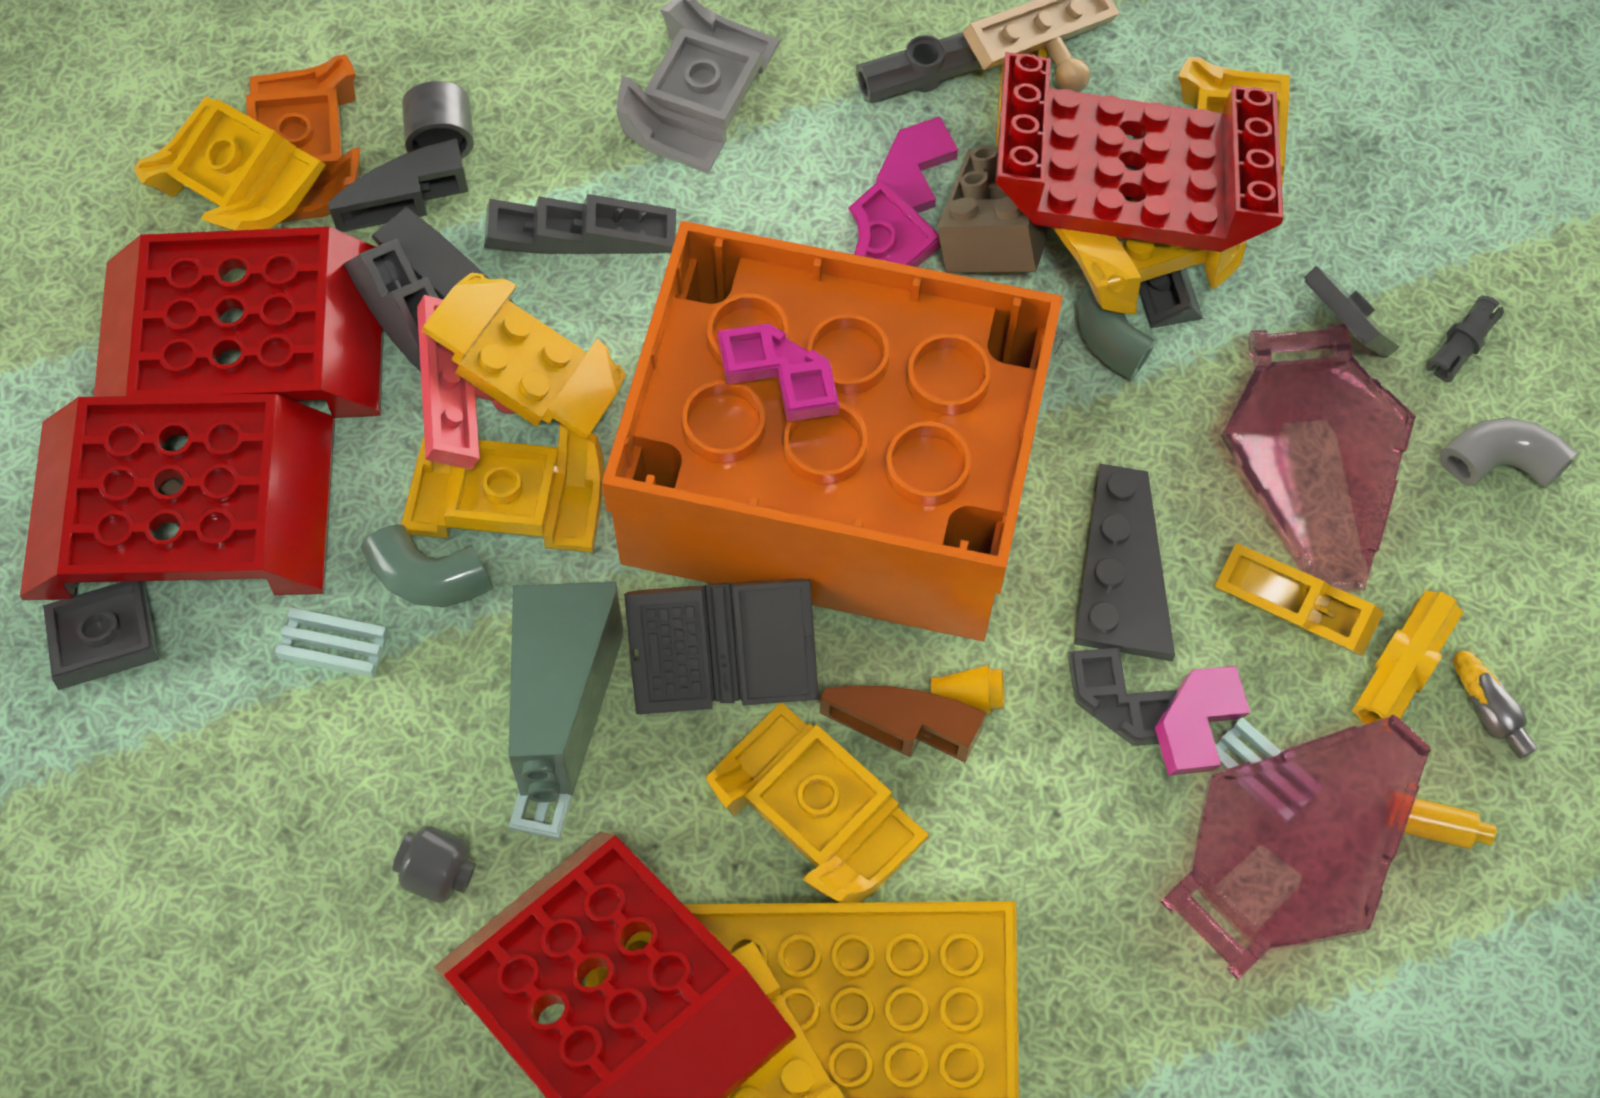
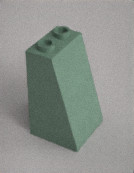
(559, 676)

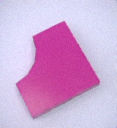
(891, 228)

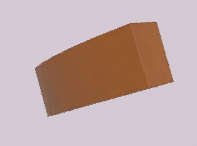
(905, 717)

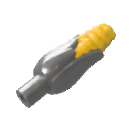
(1496, 708)

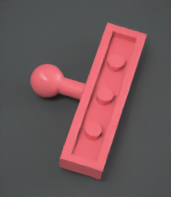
(447, 400)

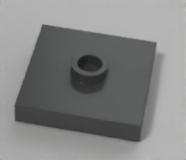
(1352, 311)
(99, 633)

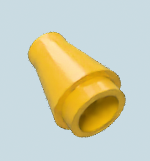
(975, 687)

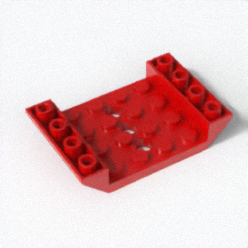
(1199, 174)
(299, 330)
(246, 506)
(662, 1022)

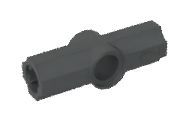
(916, 68)

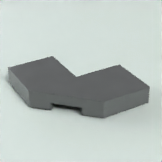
(1102, 692)

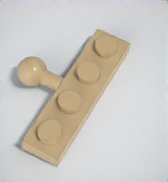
(1041, 26)

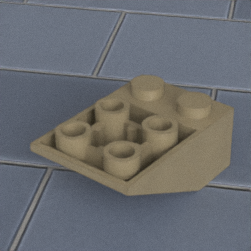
(983, 225)

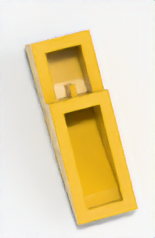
(1299, 599)

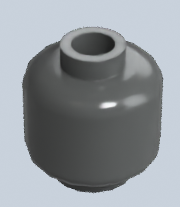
(433, 864)

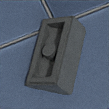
(1170, 299)

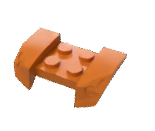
(307, 113)

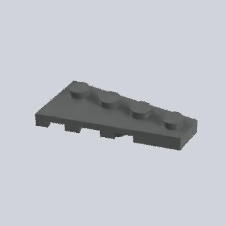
(1123, 573)

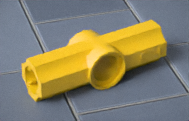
(1409, 658)

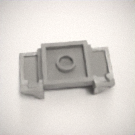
(695, 86)

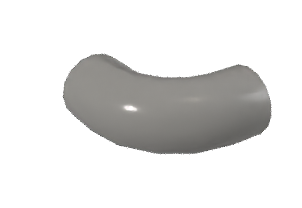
(1510, 443)

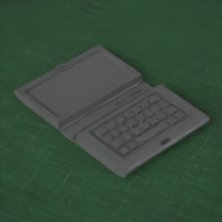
(722, 645)

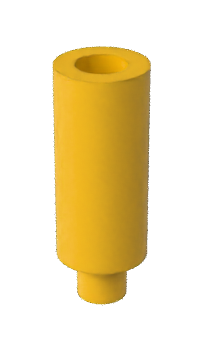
(1448, 825)

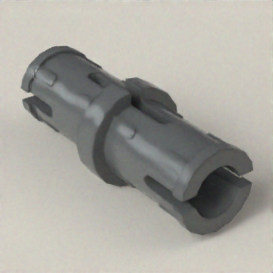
(1465, 338)

